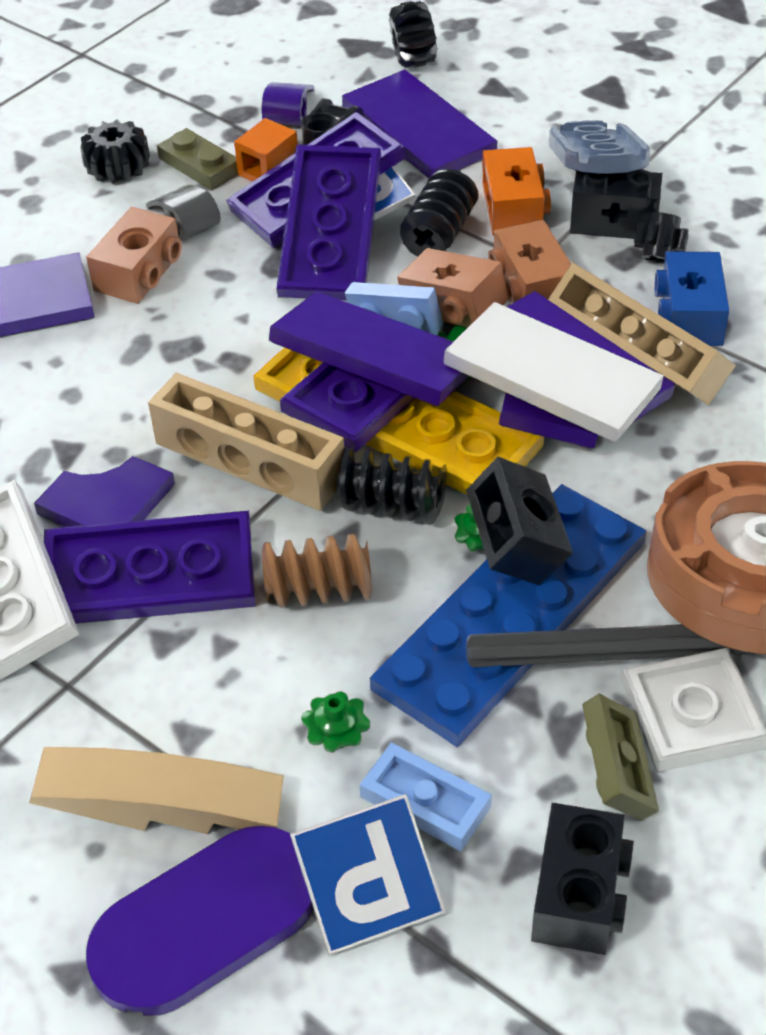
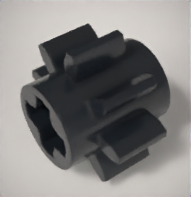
(659, 236)

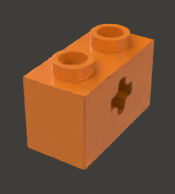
(513, 187)

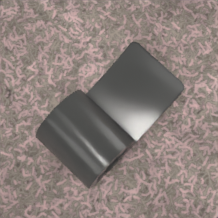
(192, 208)

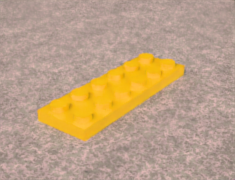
(454, 433)

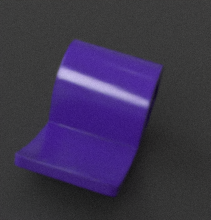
(285, 102)

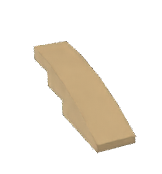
(157, 787)

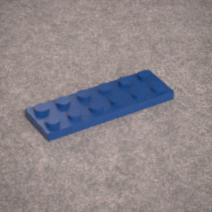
(430, 670)

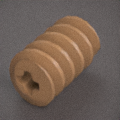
(316, 570)

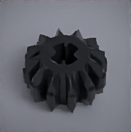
(413, 34)
(115, 151)

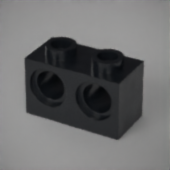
(574, 877)

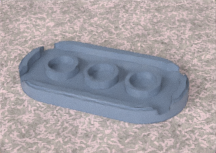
(595, 149)

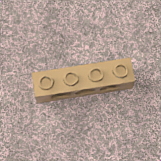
(643, 333)
(247, 440)

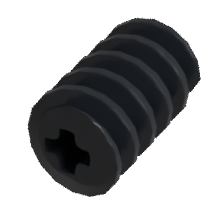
(439, 211)
(390, 487)

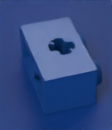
(694, 294)

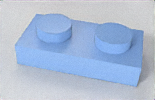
(405, 304)
(439, 800)

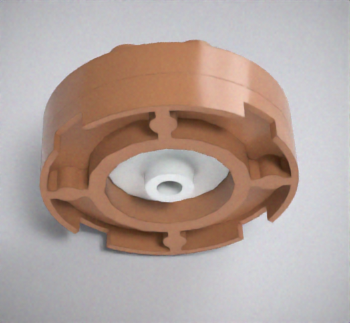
(712, 553)

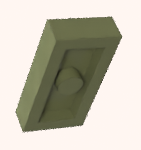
(198, 158)
(619, 758)

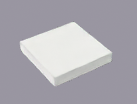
(694, 709)

